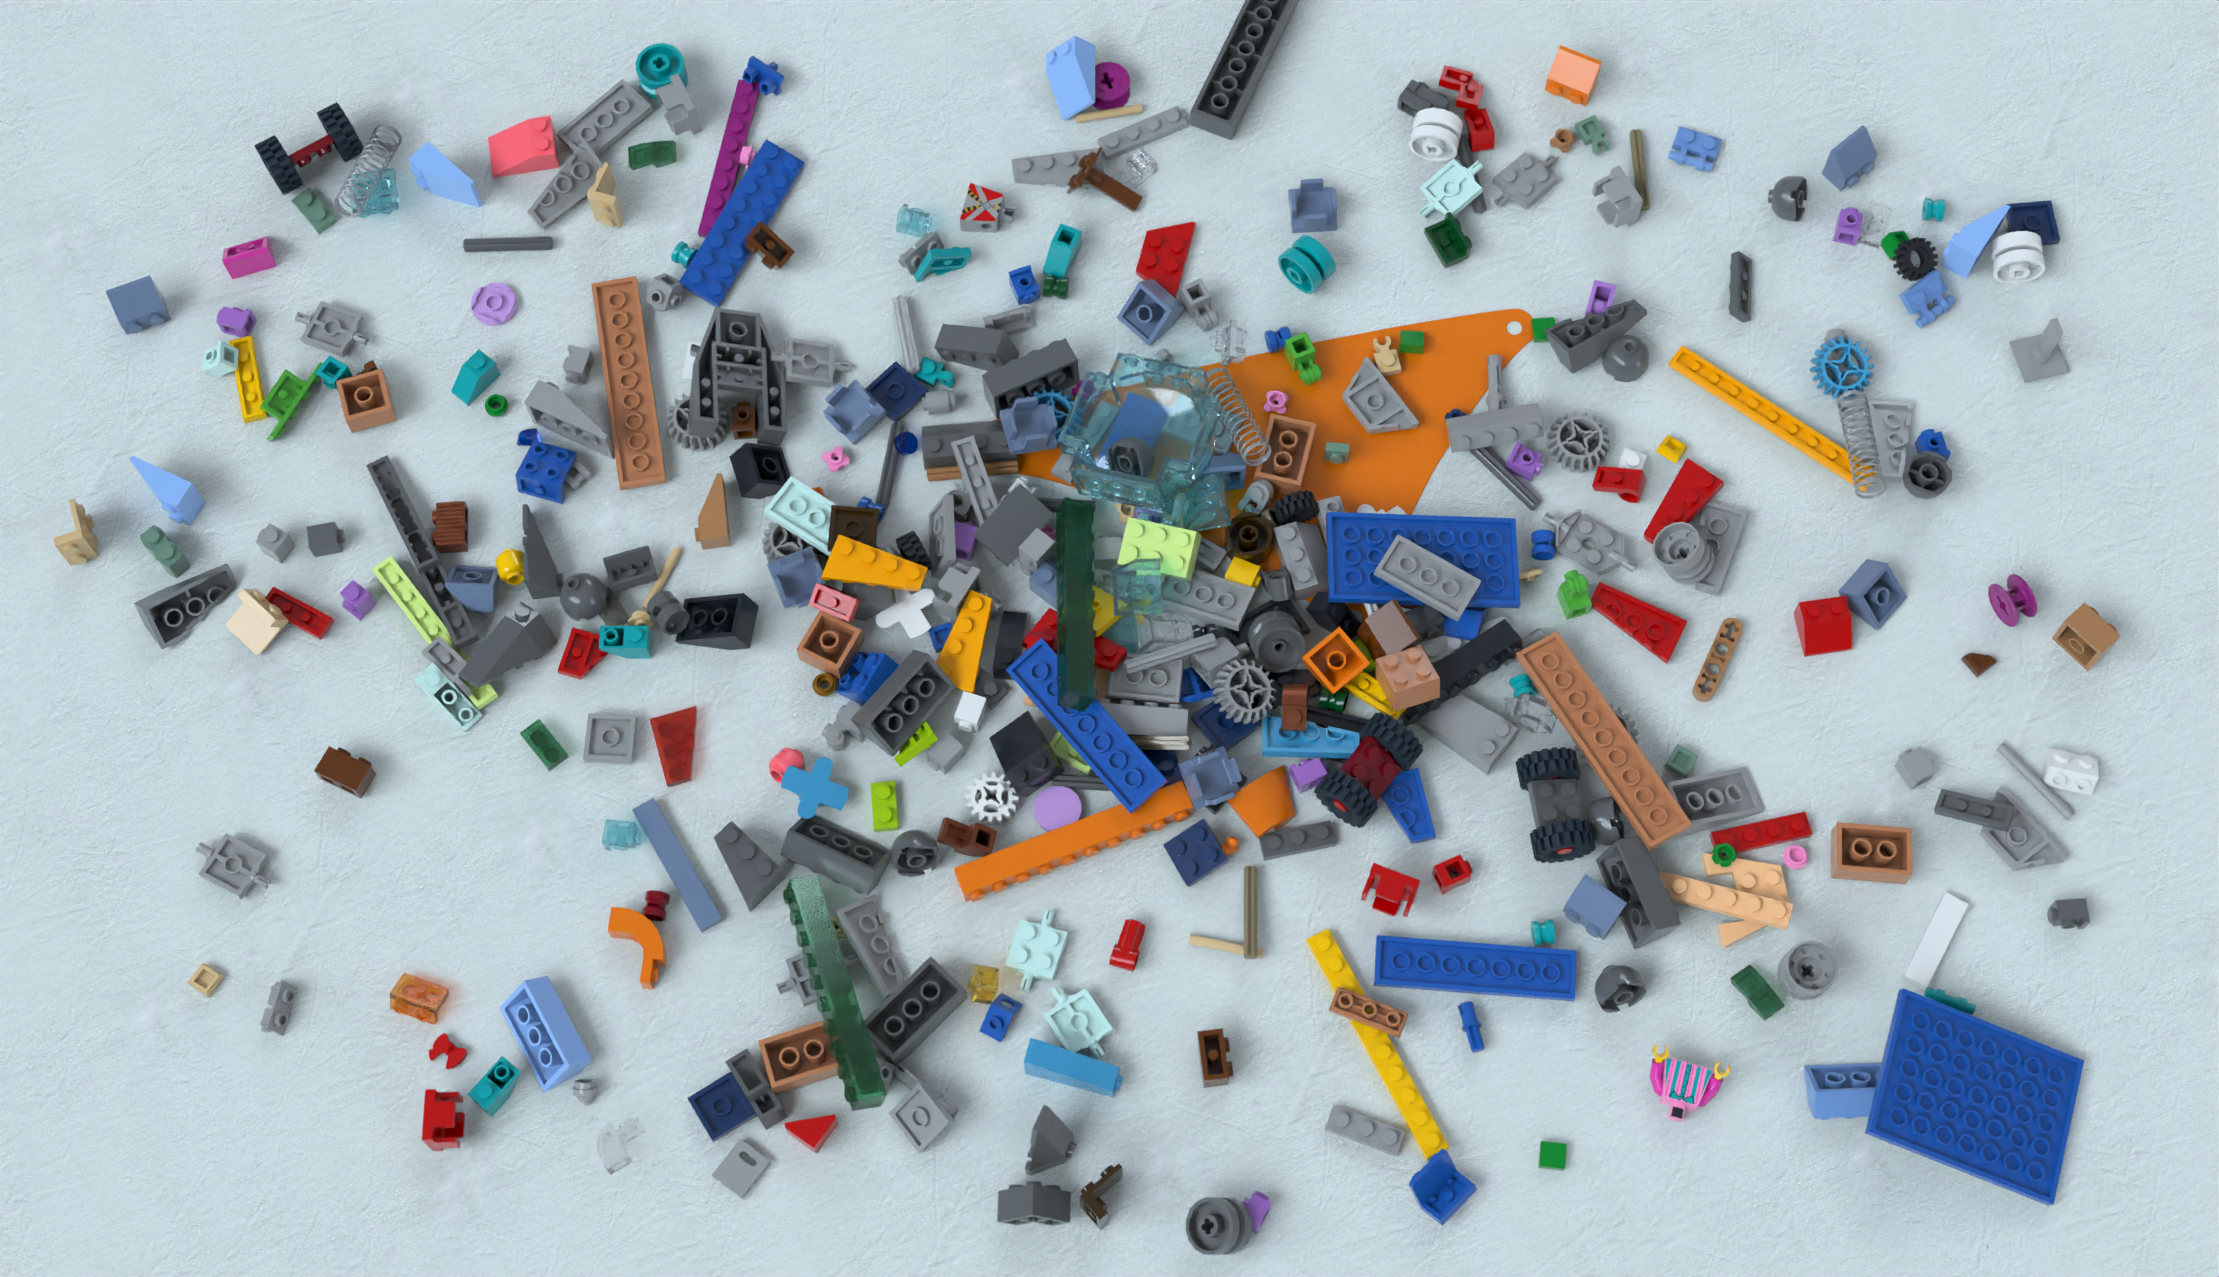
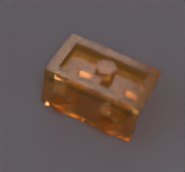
(418, 998)

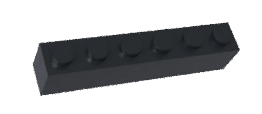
(1468, 666)

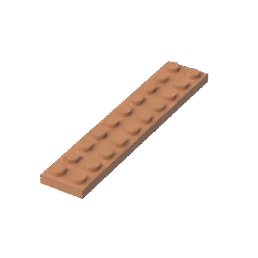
(628, 383)
(1603, 741)

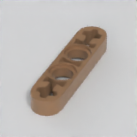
(1717, 659)

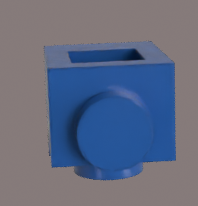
(1024, 285)
(1928, 438)

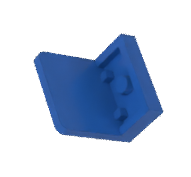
(1441, 1187)

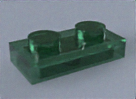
(544, 745)

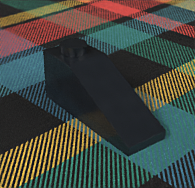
(1008, 643)

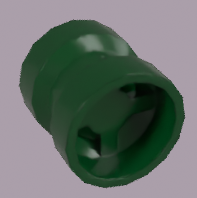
(1056, 287)
(1337, 701)

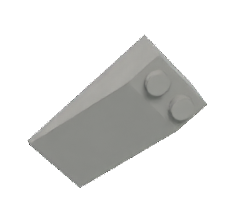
(557, 413)
(1470, 731)
(1715, 798)

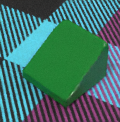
(1891, 241)
(1411, 342)

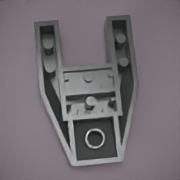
(737, 359)

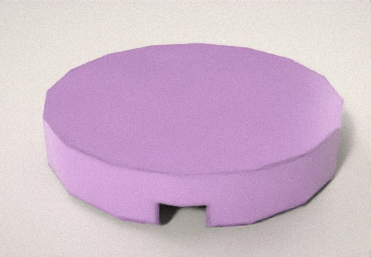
(494, 304)
(1057, 808)

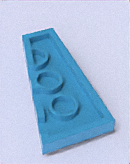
(1313, 743)

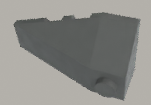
(1586, 339)
(873, 598)

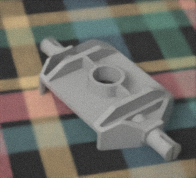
(1576, 529)

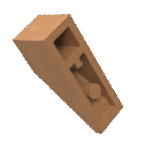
(713, 518)

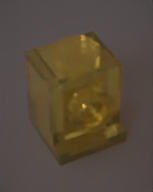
(983, 984)

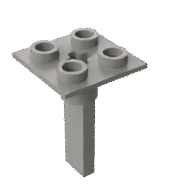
(2040, 354)

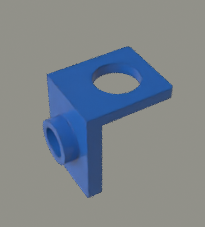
(999, 1017)

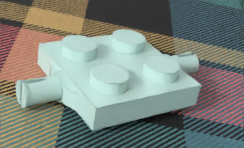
(1451, 188)
(1036, 950)
(1078, 1022)

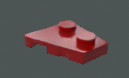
(580, 654)

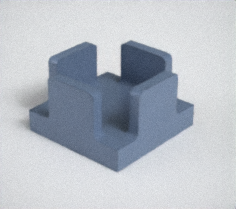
(1313, 207)
(853, 411)
(1029, 426)
(796, 577)
(1210, 777)

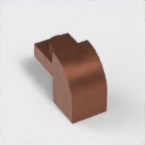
(1295, 707)
(969, 840)

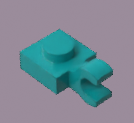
(933, 372)

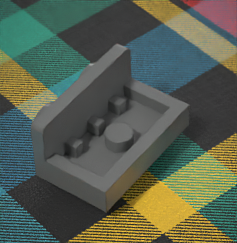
(630, 569)

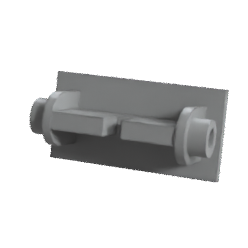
(913, 257)
(1010, 320)
(282, 999)

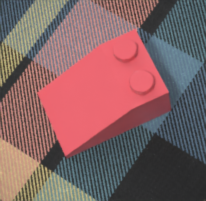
(524, 148)

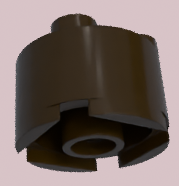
(1251, 527)

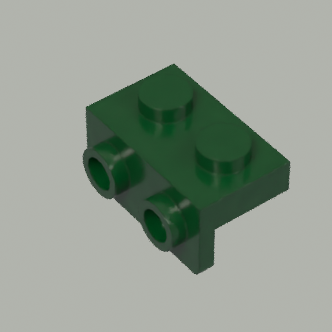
(1448, 241)

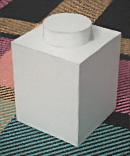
(970, 712)

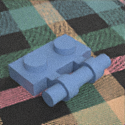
(1695, 144)
(1922, 293)

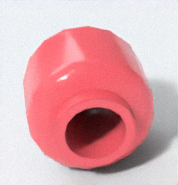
(782, 760)

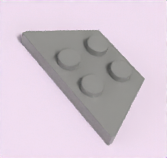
(1376, 402)
(2025, 843)

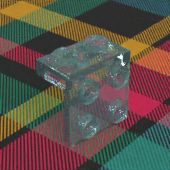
(1180, 509)

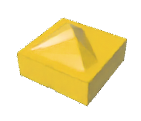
(1671, 449)

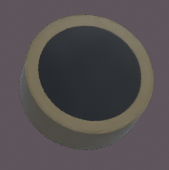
(1270, 516)

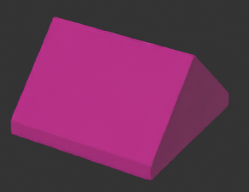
(249, 257)

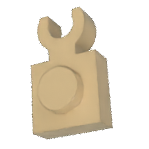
(1386, 360)

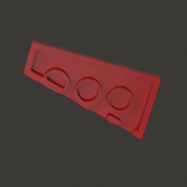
(1685, 498)
(1643, 622)
(1108, 654)

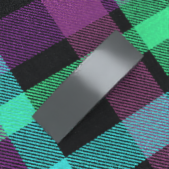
(756, 1089)

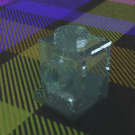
(913, 221)
(620, 835)

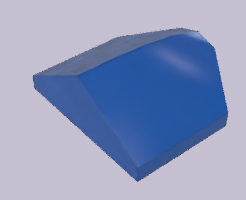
(1469, 624)
(1194, 687)

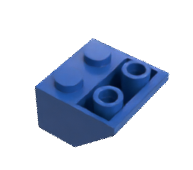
(865, 676)

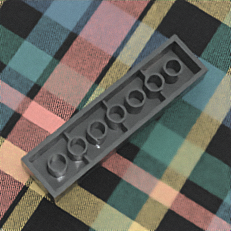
(1240, 65)

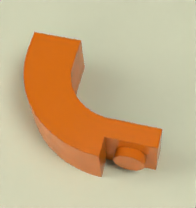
(634, 926)

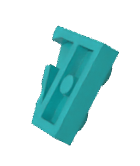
(943, 261)

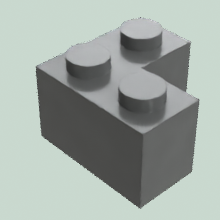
(1034, 1204)

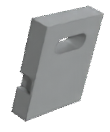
(737, 1173)

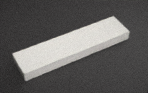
(1935, 940)

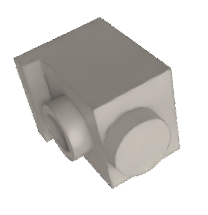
(578, 364)

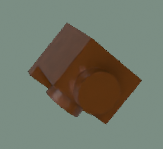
(744, 421)

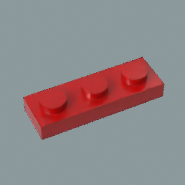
(300, 614)

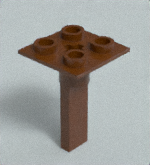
(1103, 182)

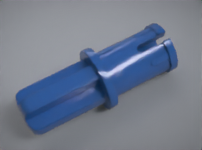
(1471, 1026)

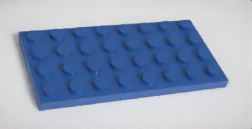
(1475, 544)

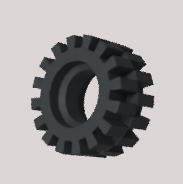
(1904, 261)
(1296, 507)
(913, 550)

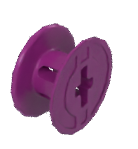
(1118, 84)
(2005, 601)

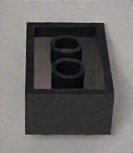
(720, 622)
(1026, 755)

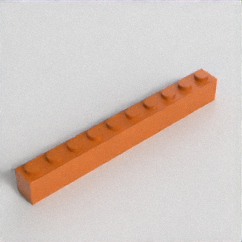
(1072, 842)

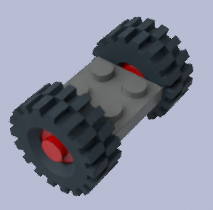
(1555, 805)

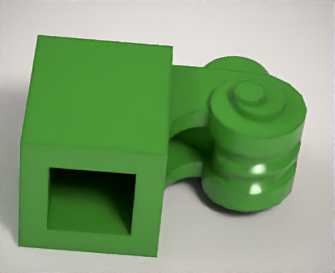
(1301, 358)
(1573, 595)

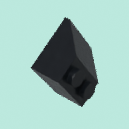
(759, 470)

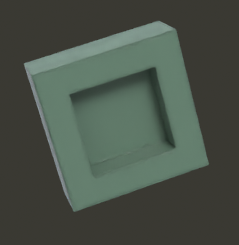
(1336, 452)
(1681, 761)

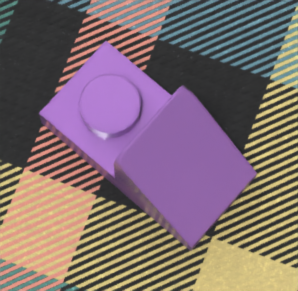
(1600, 297)

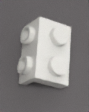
(2071, 771)

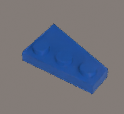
(1409, 806)

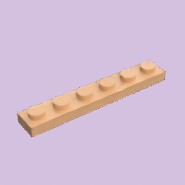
(1727, 901)

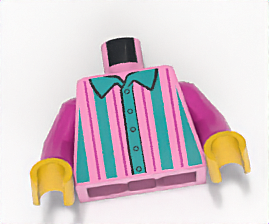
(1683, 1083)

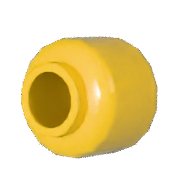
(510, 566)

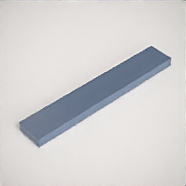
(677, 865)

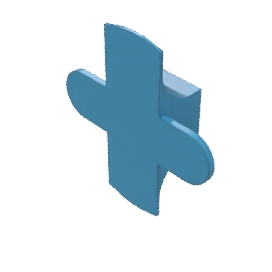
(815, 788)

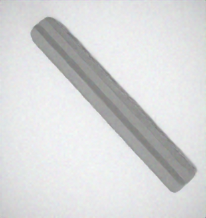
(906, 334)
(1170, 653)

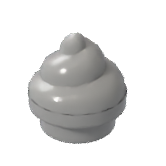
(1835, 333)
(585, 1090)

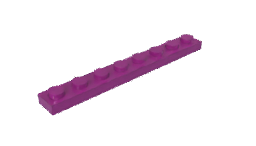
(728, 159)

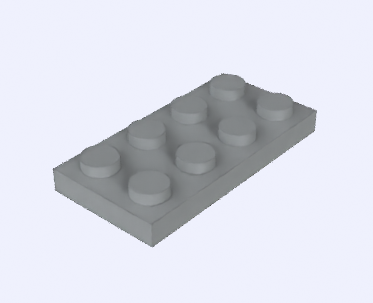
(606, 119)
(1427, 577)
(1208, 598)

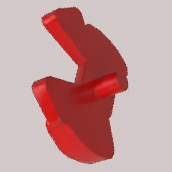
(454, 1054)

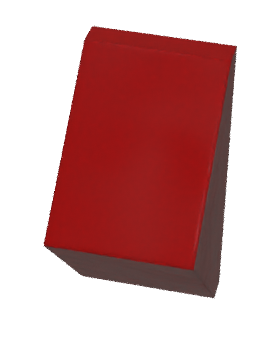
(812, 1131)

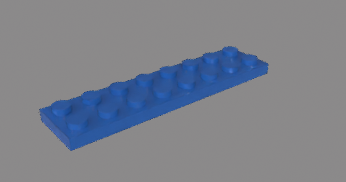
(752, 201)
(1090, 733)
(1475, 968)

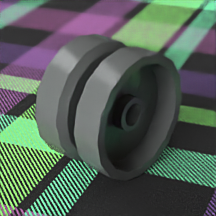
(1276, 641)
(1219, 1226)

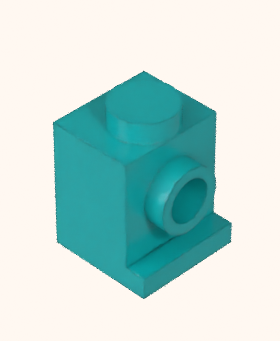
(332, 371)

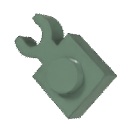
(1592, 132)

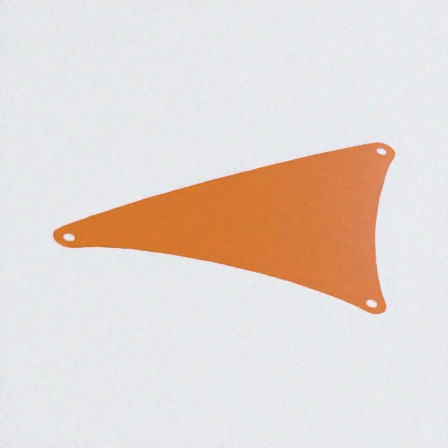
(1382, 466)

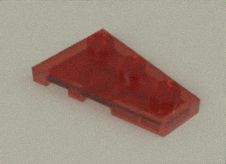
(675, 744)

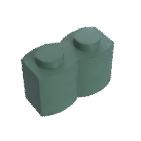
(165, 551)

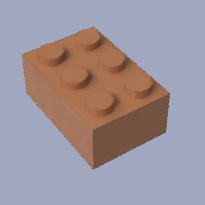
(1291, 449)
(1871, 853)
(798, 1057)

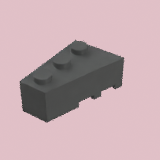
(975, 346)
(748, 864)

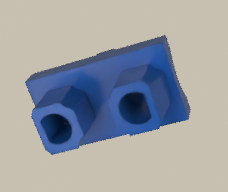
(765, 74)

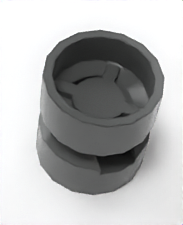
(668, 613)

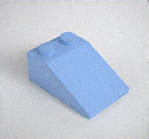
(1072, 75)
(442, 177)
(1968, 245)
(175, 494)

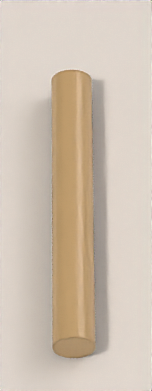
(1108, 113)
(663, 575)
(1220, 945)

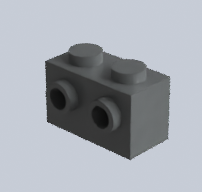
(1425, 620)

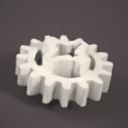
(985, 806)

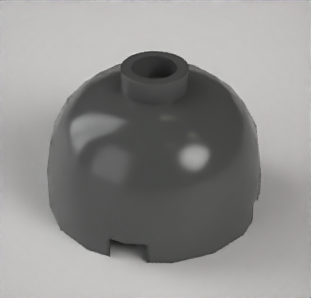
(1788, 197)
(1626, 358)
(1131, 456)
(1926, 475)
(583, 596)
(1605, 821)
(915, 852)
(1618, 986)

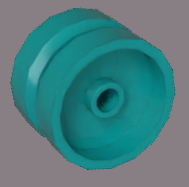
(657, 65)
(1306, 264)

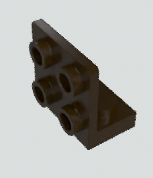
(1091, 1193)

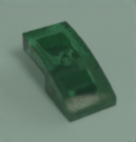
(656, 153)
(1757, 991)

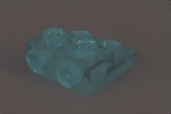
(383, 198)

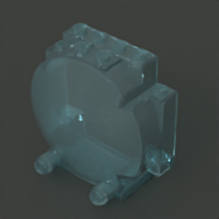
(1147, 401)

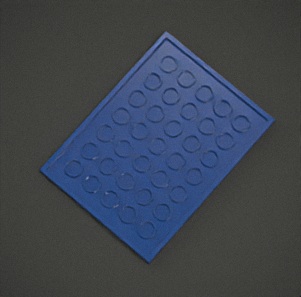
(1975, 1097)

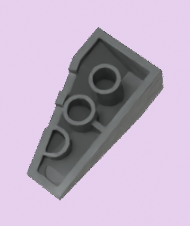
(538, 566)
(178, 608)
(515, 640)
(1049, 1142)

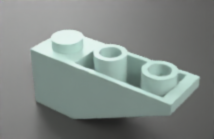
(447, 696)

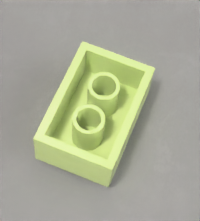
(1171, 544)

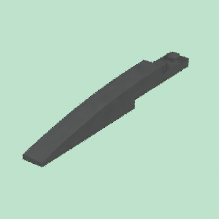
(422, 552)

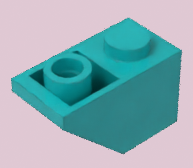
(1062, 251)
(626, 641)
(495, 1086)

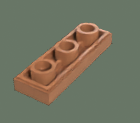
(1383, 1017)

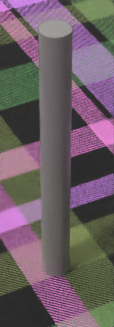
(2035, 781)

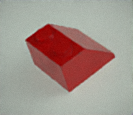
(1824, 625)

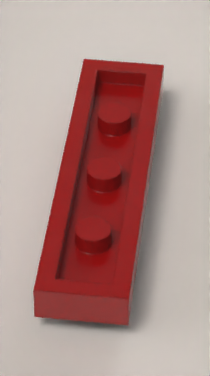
(1764, 833)

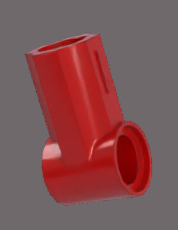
(1127, 949)

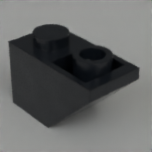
(1332, 615)

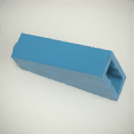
(1071, 1068)

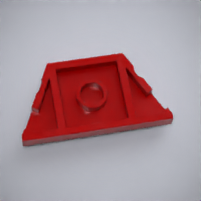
(1165, 255)

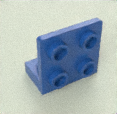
(545, 471)

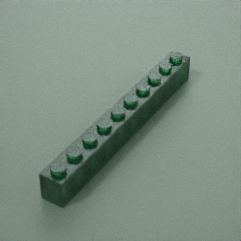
(1075, 605)
(834, 993)

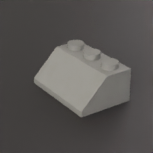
(1304, 557)

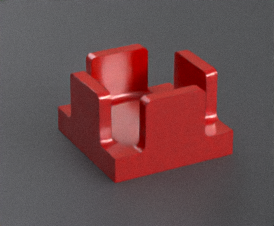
(1390, 890)
(440, 1120)

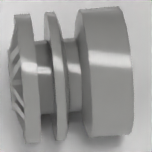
(1683, 553)
(1817, 960)

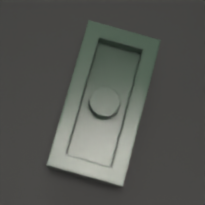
(314, 210)

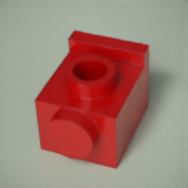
(1454, 865)

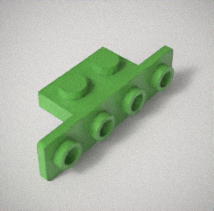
(284, 397)

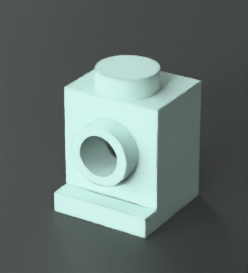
(215, 362)

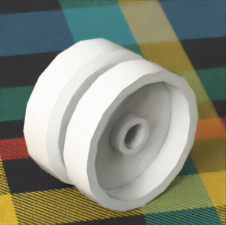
(1435, 135)
(2017, 257)

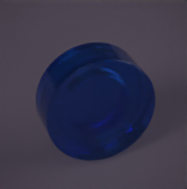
(906, 443)

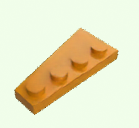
(864, 564)
(965, 643)

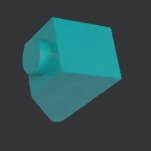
(475, 377)

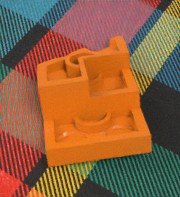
(1265, 803)

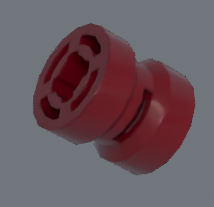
(655, 905)

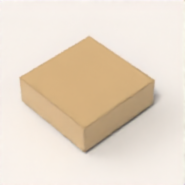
(205, 980)

